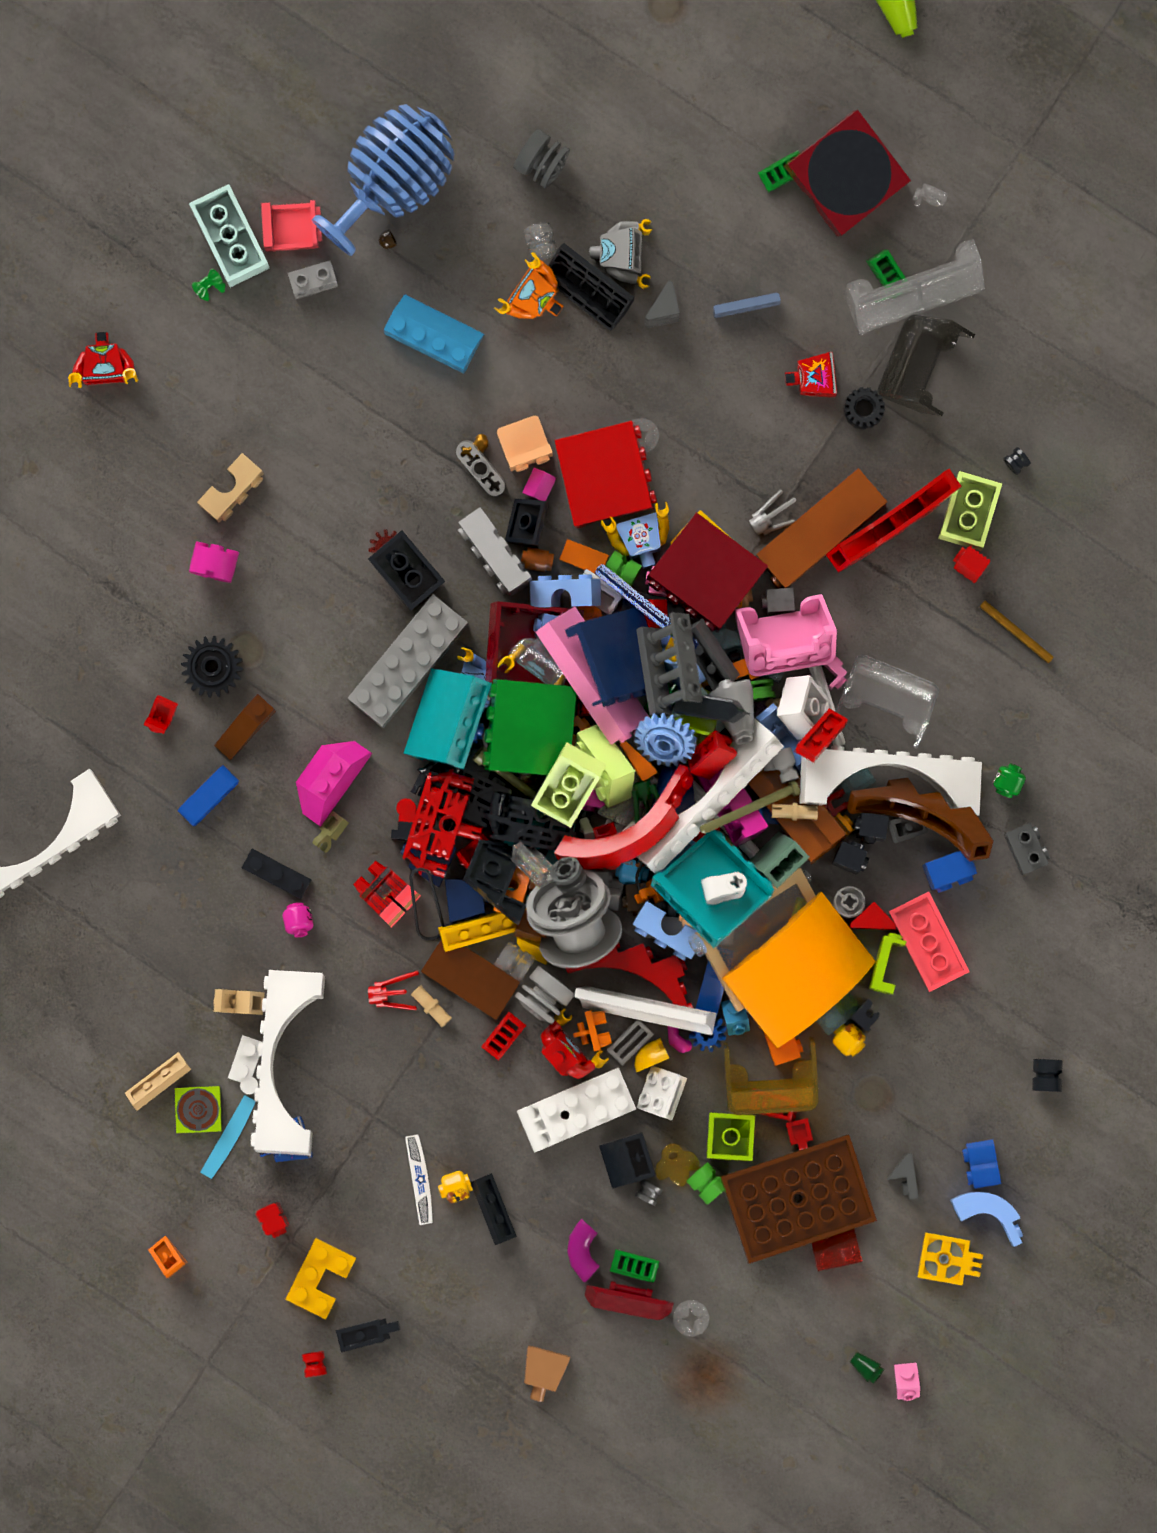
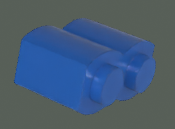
(982, 1164)

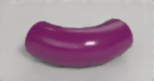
(579, 1250)

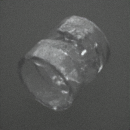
(540, 241)
(515, 961)

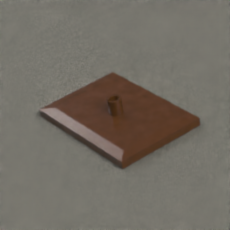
(829, 1202)

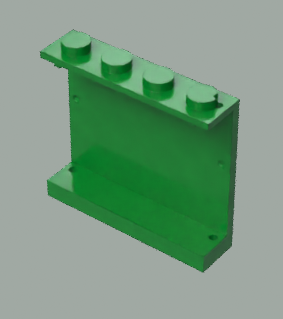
(527, 726)

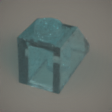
(838, 1014)

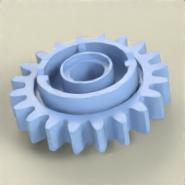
(665, 739)

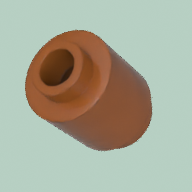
(537, 559)

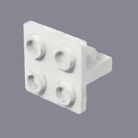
(661, 1092)

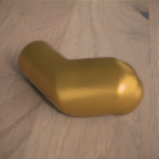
(481, 443)

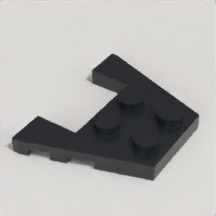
(491, 874)

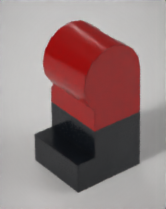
(406, 809)

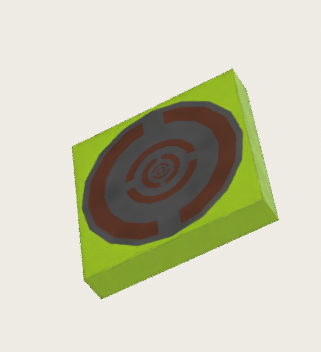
(198, 1109)

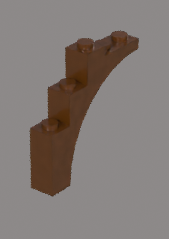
(902, 800)

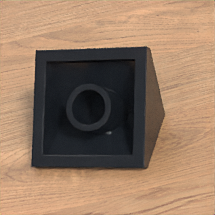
(527, 522)

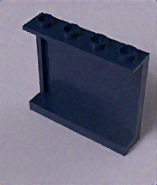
(613, 654)

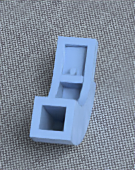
(981, 1202)

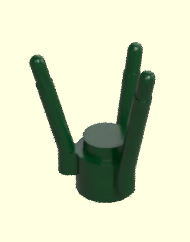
(643, 791)

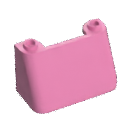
(787, 639)

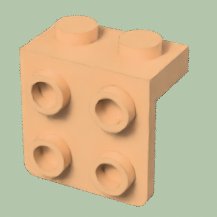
(524, 443)

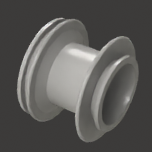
(575, 923)

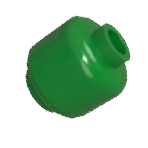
(1009, 780)

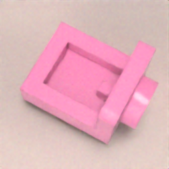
(836, 669)
(907, 1381)

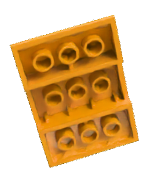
(800, 971)

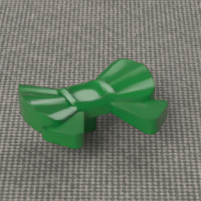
(213, 279)

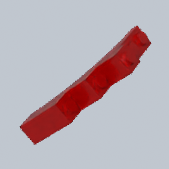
(894, 521)
(637, 961)

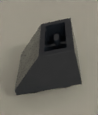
(627, 1160)

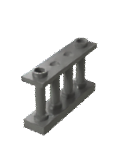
(654, 668)

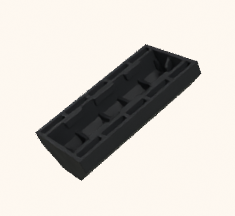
(590, 287)

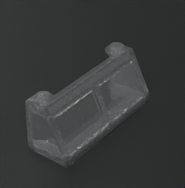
(916, 293)

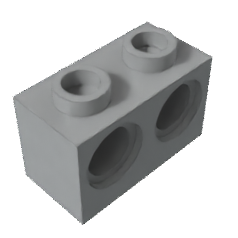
(312, 279)

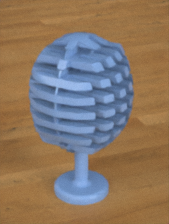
(396, 165)

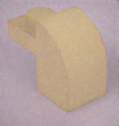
(238, 1002)

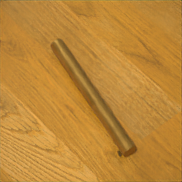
(1017, 632)

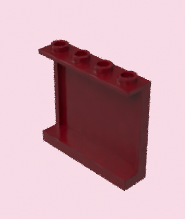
(706, 572)

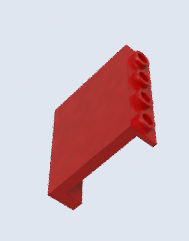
(605, 473)

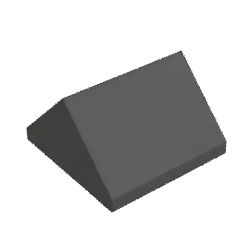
(665, 308)

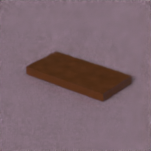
(471, 978)

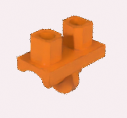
(598, 1040)

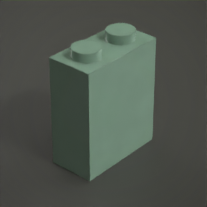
(779, 859)

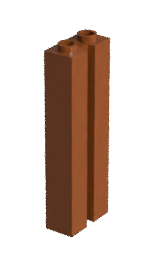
(821, 529)
(812, 835)

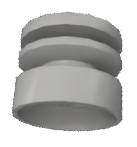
(544, 995)

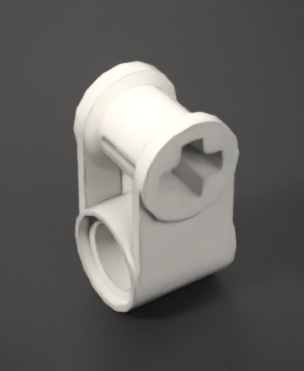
(721, 889)

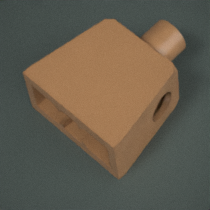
(544, 1371)

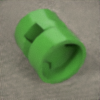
(624, 569)
(706, 1182)

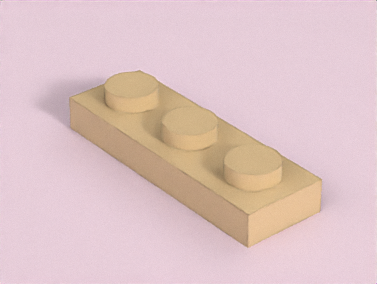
(157, 1081)

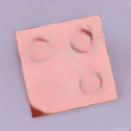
(837, 1251)

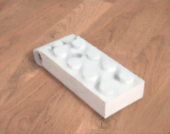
(587, 1105)

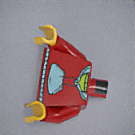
(102, 364)
(564, 1053)

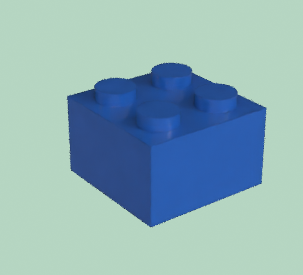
(948, 870)

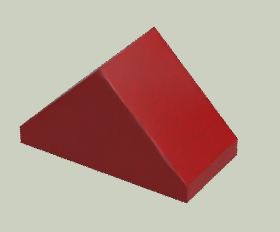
(873, 918)

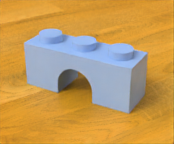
(583, 591)
(649, 922)

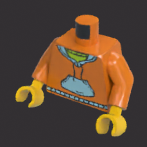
(533, 293)

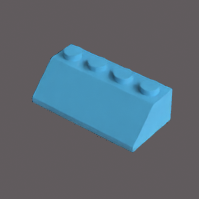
(433, 333)

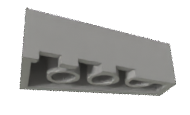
(494, 552)

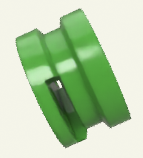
(762, 693)

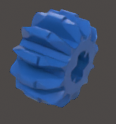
(715, 1038)

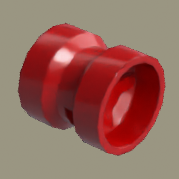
(317, 1368)

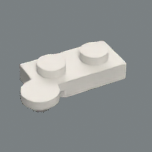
(245, 1064)

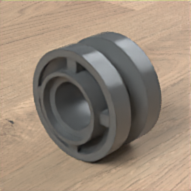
(568, 875)

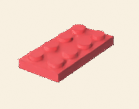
(929, 941)

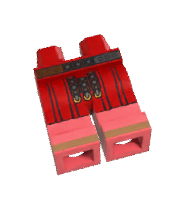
(384, 886)

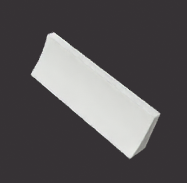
(646, 1009)

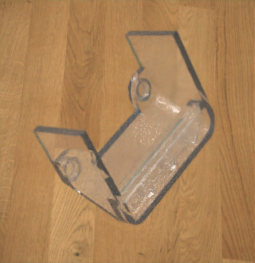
(890, 691)

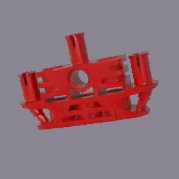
(426, 818)

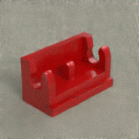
(711, 755)

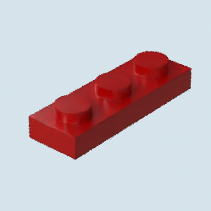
(821, 735)

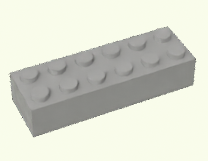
(408, 661)

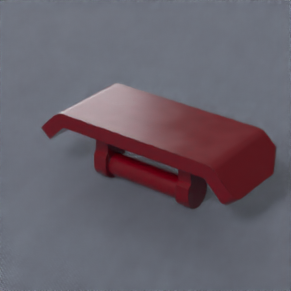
(628, 1301)

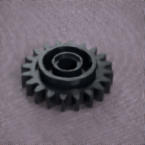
(222, 676)

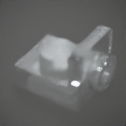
(933, 195)

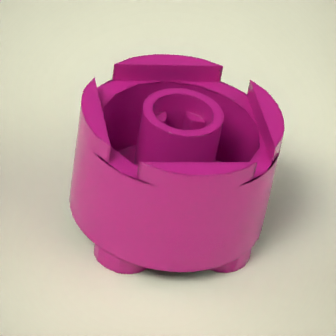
(213, 562)

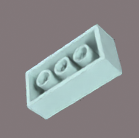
(215, 231)

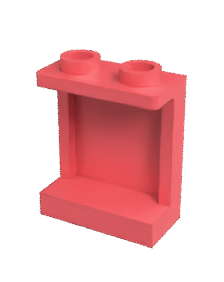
(290, 226)

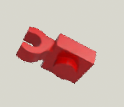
(799, 1133)

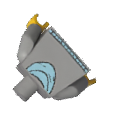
(621, 251)

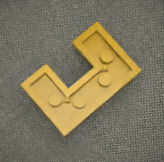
(319, 1258)

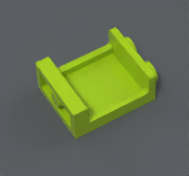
(881, 961)

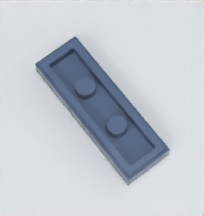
(746, 305)

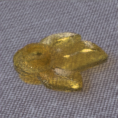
(676, 1168)

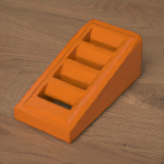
(639, 763)

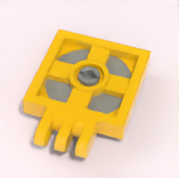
(947, 1259)

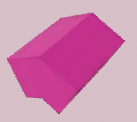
(539, 485)

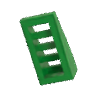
(771, 169)
(889, 262)
(653, 1270)

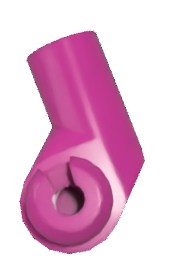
(677, 1041)

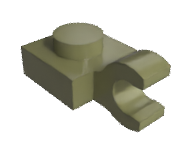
(331, 829)

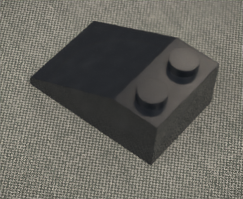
(406, 570)

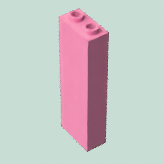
(614, 720)

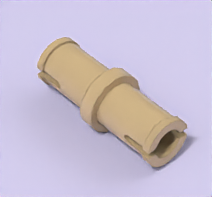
(794, 811)
(431, 1006)

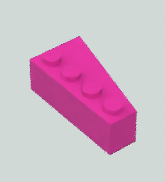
(741, 829)

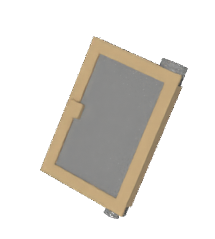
(756, 929)

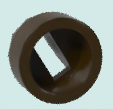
(387, 240)

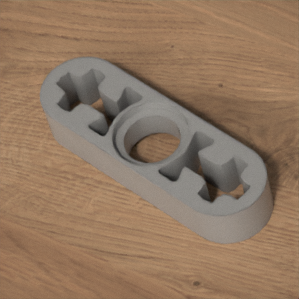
(465, 459)

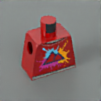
(814, 376)

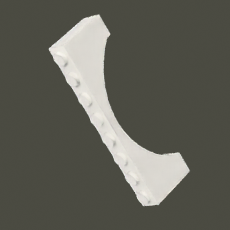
(736, 774)
(955, 779)
(88, 813)
(286, 996)

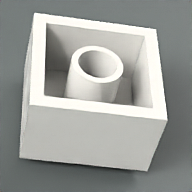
(801, 705)

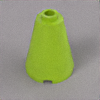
(900, 15)

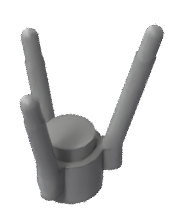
(761, 522)

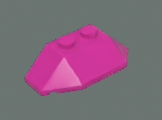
(329, 777)

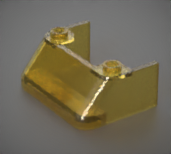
(772, 1096)

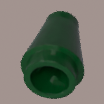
(867, 1367)

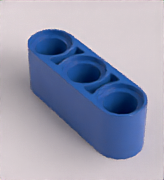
(208, 796)

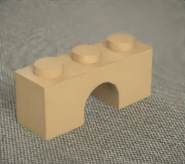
(220, 504)

